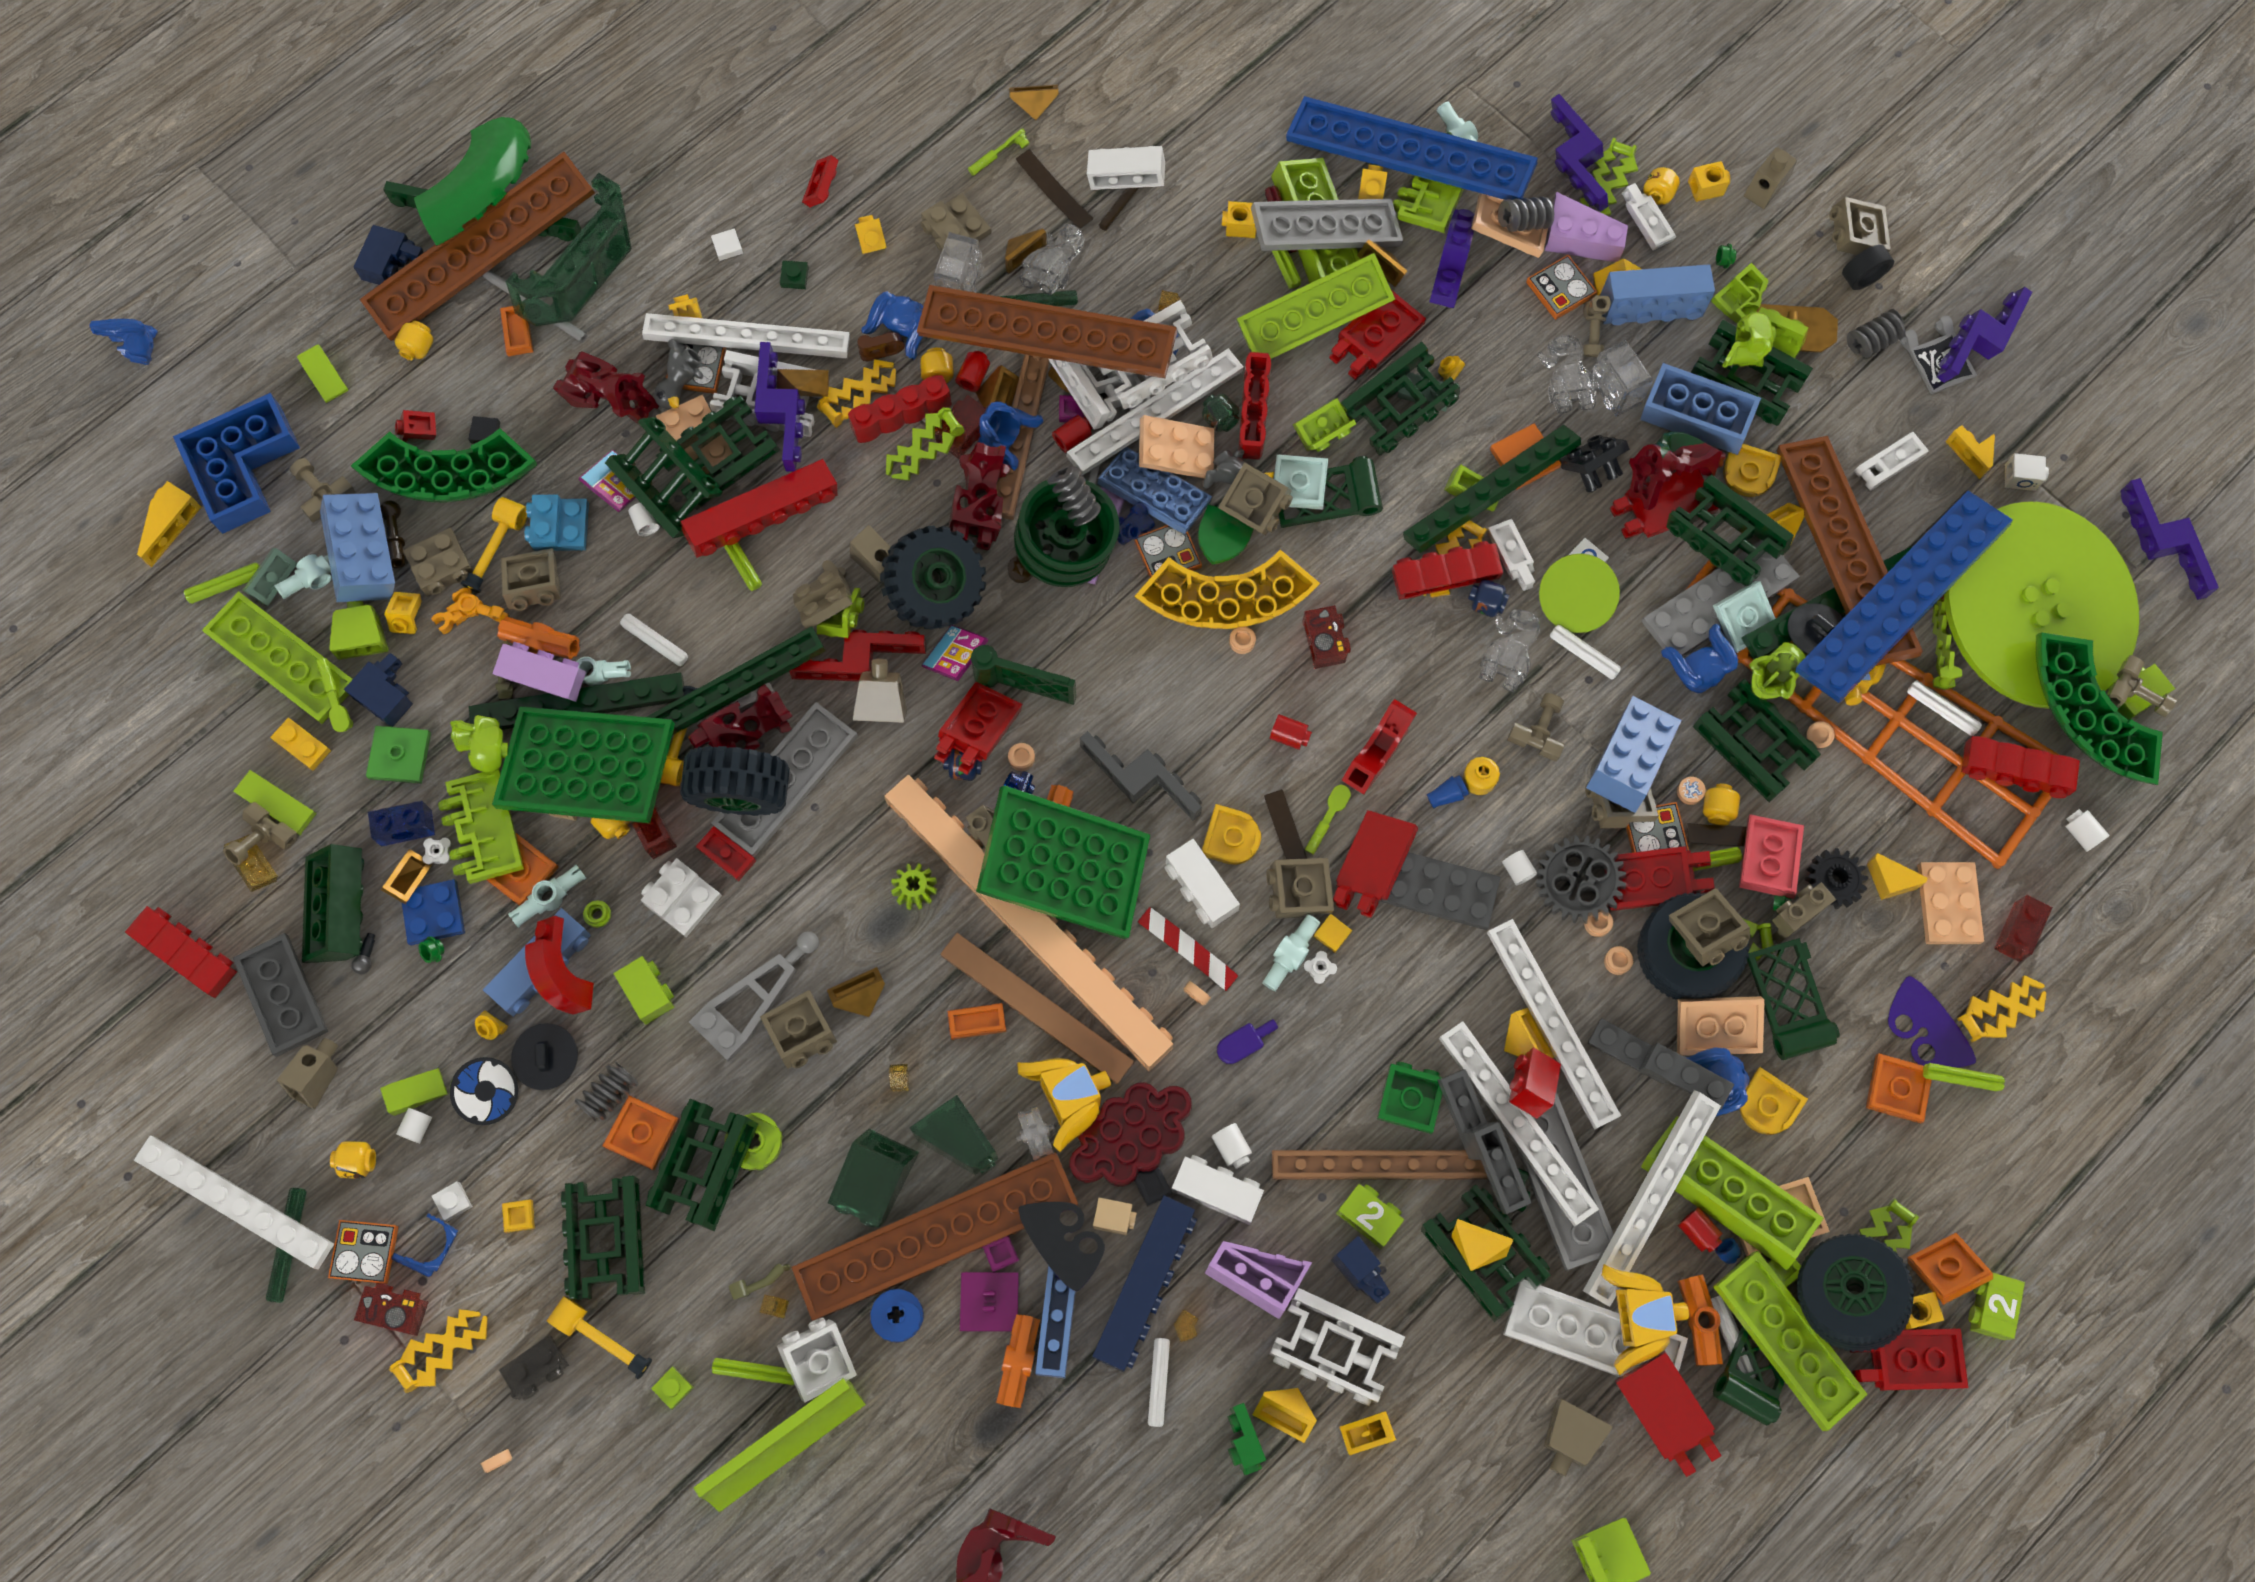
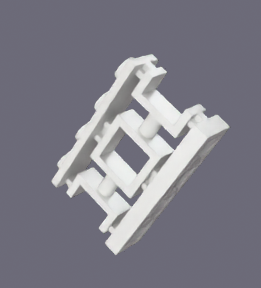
(1199, 357)
(739, 364)
(1086, 391)
(1344, 1326)

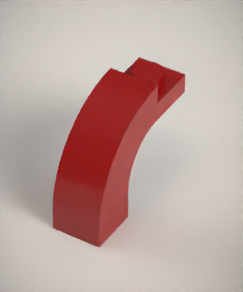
(1380, 747)
(550, 973)

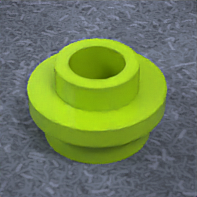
(591, 908)

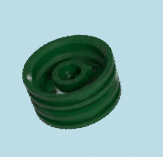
(1056, 567)

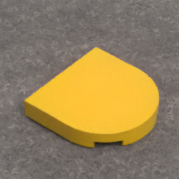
(1751, 470)
(1231, 836)
(1770, 1104)

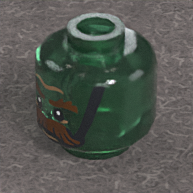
(1220, 412)

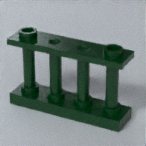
(641, 484)

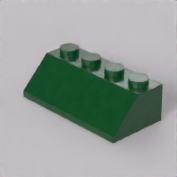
(332, 904)

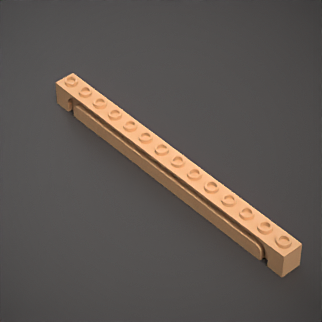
(1035, 930)

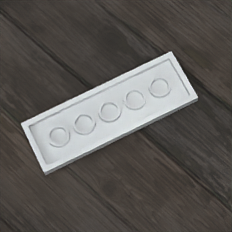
(1574, 1328)

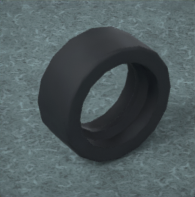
(1868, 267)

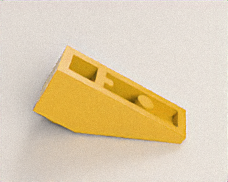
(166, 518)

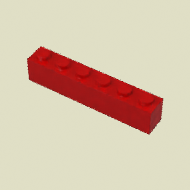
(759, 508)

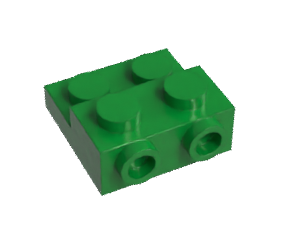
(1410, 1097)
(1247, 1449)

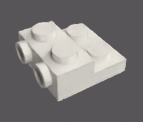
(680, 897)
(816, 1358)

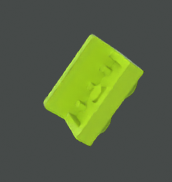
(1789, 333)
(1323, 425)
(843, 622)

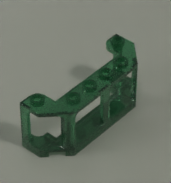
(580, 267)

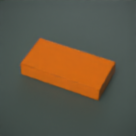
(516, 333)
(976, 1021)

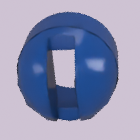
(1728, 1251)

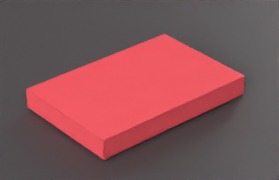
(1771, 856)

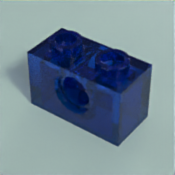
(401, 823)

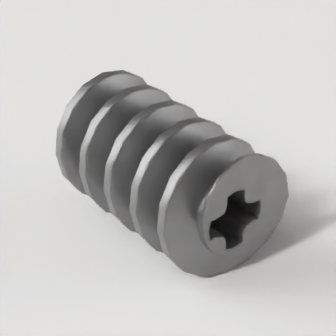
(1526, 213)
(1877, 334)
(1076, 494)
(606, 1092)

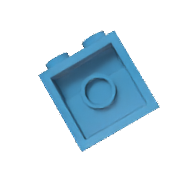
(557, 523)

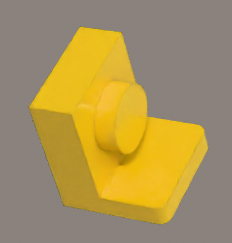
(402, 611)

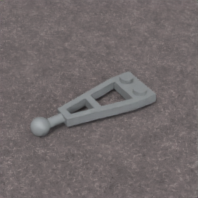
(719, 1030)

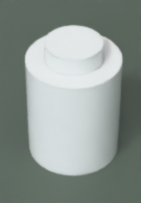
(2086, 829)
(1232, 1146)

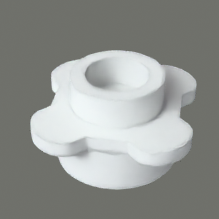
(442, 856)
(1312, 967)

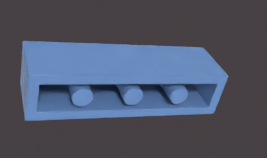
(513, 985)
(1055, 1328)

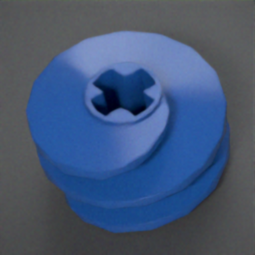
(886, 1305)

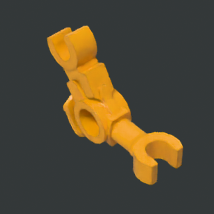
(466, 606)

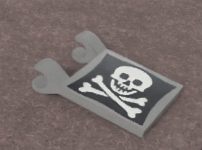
(1929, 355)

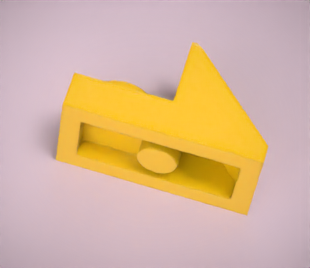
(1975, 455)

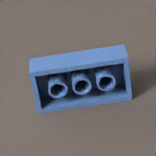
(1658, 294)
(1700, 408)
(357, 547)
(1633, 754)

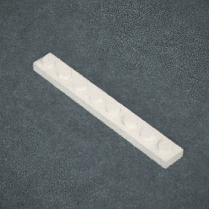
(745, 335)
(1162, 405)
(1553, 1024)
(1519, 1125)
(1654, 1194)
(234, 1202)

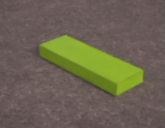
(274, 800)

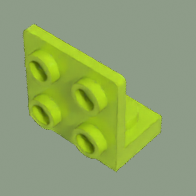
(1611, 1554)

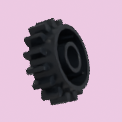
(1845, 870)

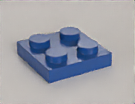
(433, 912)

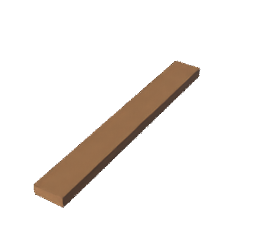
(1027, 399)
(1037, 1008)
(1375, 1165)

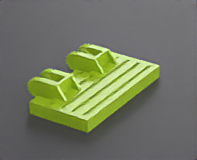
(1430, 206)
(483, 825)

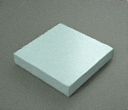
(1304, 477)
(1743, 613)

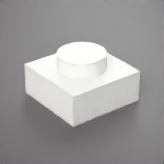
(452, 1201)

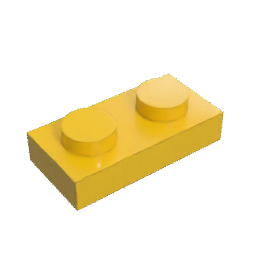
(300, 744)

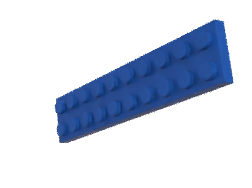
(1412, 149)
(1903, 596)

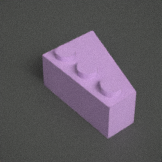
(1584, 232)
(539, 671)
(1258, 1276)

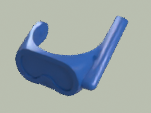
(428, 1268)

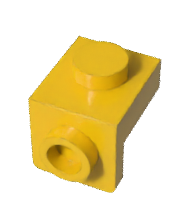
(1372, 183)
(870, 234)
(685, 307)

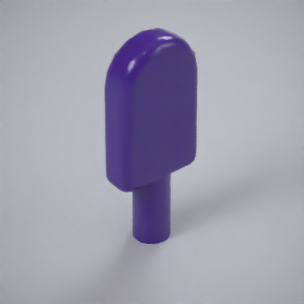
(1243, 1042)

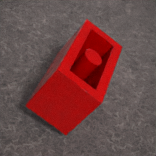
(1534, 1082)

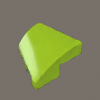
(1742, 294)

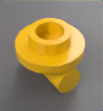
(1450, 367)
(489, 1026)

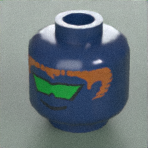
(1488, 598)
(952, 765)

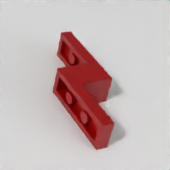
(858, 655)

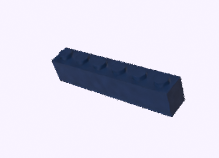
(1143, 1284)

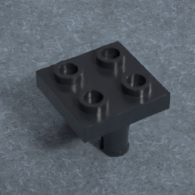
(1596, 453)

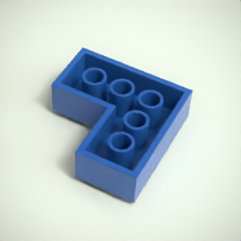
(225, 453)

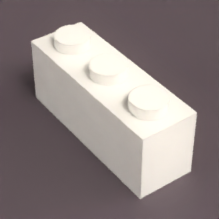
(1126, 167)
(1201, 884)
(1217, 1189)

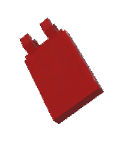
(1377, 335)
(1674, 493)
(976, 725)
(1374, 861)
(1661, 875)
(1918, 1362)
(1668, 1410)

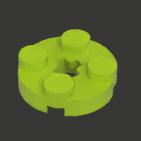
(770, 1145)

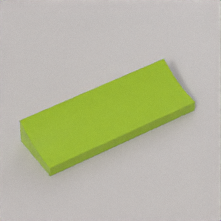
(1309, 182)
(1744, 1201)
(780, 1445)

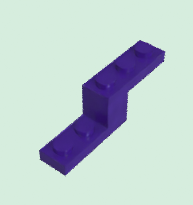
(1579, 153)
(1453, 259)
(1983, 334)
(779, 406)
(2168, 539)

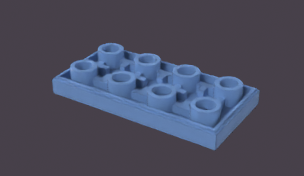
(1161, 492)

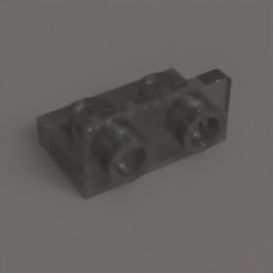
(534, 1367)

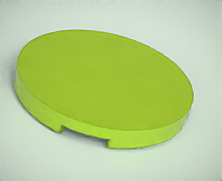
(1579, 593)

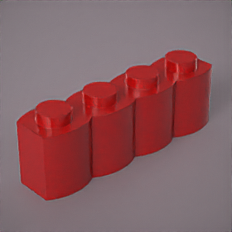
(1254, 405)
(894, 410)
(1446, 571)
(2020, 766)
(180, 951)

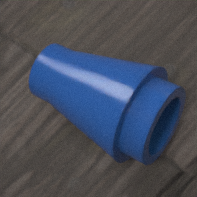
(1448, 792)

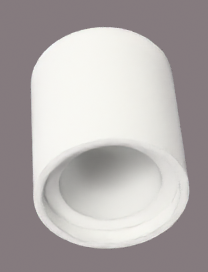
(643, 521)
(1519, 867)
(414, 1125)

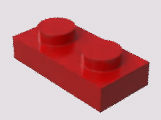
(820, 181)
(726, 853)

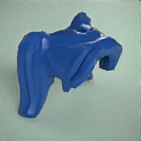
(898, 315)
(135, 335)
(1001, 427)
(1705, 666)
(1730, 1068)

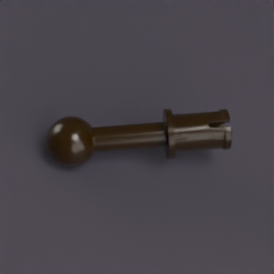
(390, 512)

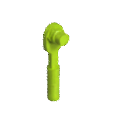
(1018, 138)
(338, 714)
(1336, 802)

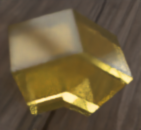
(1167, 298)
(899, 1077)
(769, 1306)
(1185, 1326)

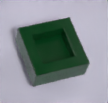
(794, 274)

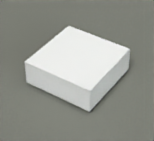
(727, 244)

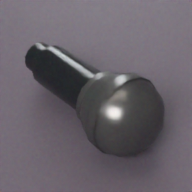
(362, 962)

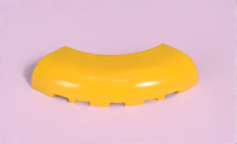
(1230, 599)

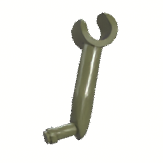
(505, 690)
(740, 1289)

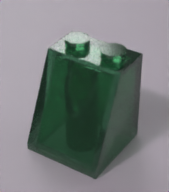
(956, 1136)
(872, 1178)

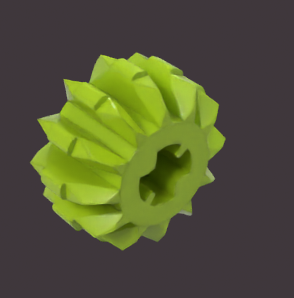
(925, 884)

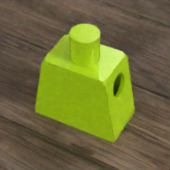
(356, 632)

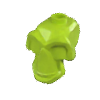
(1752, 341)
(1775, 673)
(483, 740)

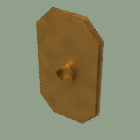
(1821, 324)

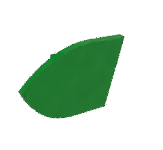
(1222, 535)

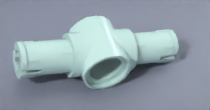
(1455, 125)
(310, 572)
(603, 670)
(536, 905)
(1291, 952)

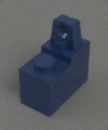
(383, 254)
(378, 692)
(1361, 1269)

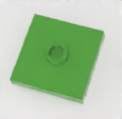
(398, 754)

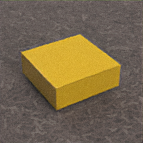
(1332, 933)
(518, 1216)

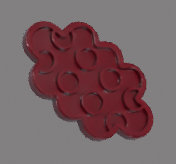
(1132, 1134)

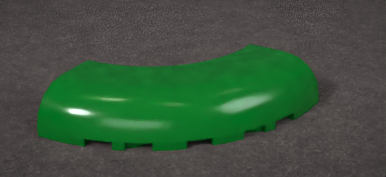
(480, 178)
(444, 473)
(2089, 715)

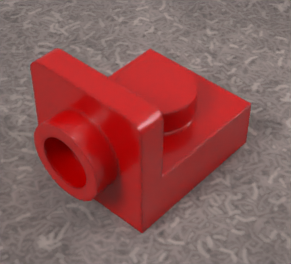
(416, 425)

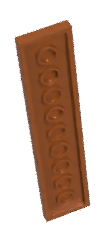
(481, 246)
(1047, 331)
(1839, 528)
(928, 1238)

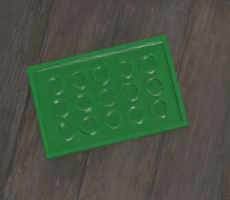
(584, 764)
(1063, 862)

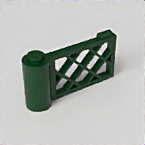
(1362, 494)
(991, 670)
(1809, 1032)
(1746, 1393)

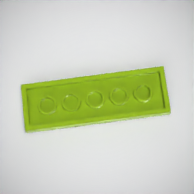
(1316, 308)
(275, 655)
(1789, 1342)

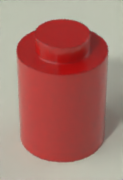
(973, 371)
(1072, 433)
(1290, 732)
(1701, 1230)

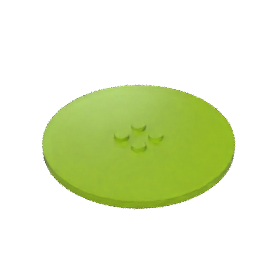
(2046, 577)

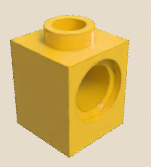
(1703, 188)
(1237, 228)
(1929, 1311)

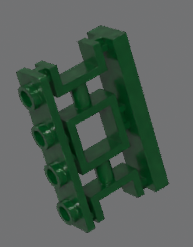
(1775, 361)
(1390, 382)
(729, 469)
(1742, 517)
(1743, 754)
(719, 1173)
(627, 1236)
(1470, 1278)

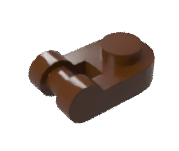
(880, 346)

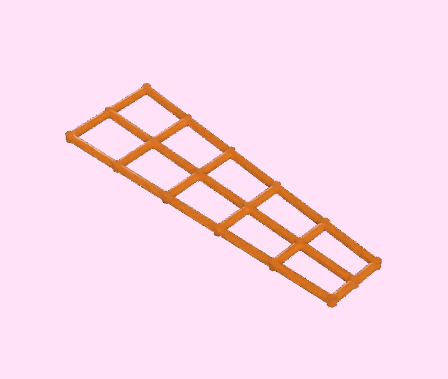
(1898, 718)

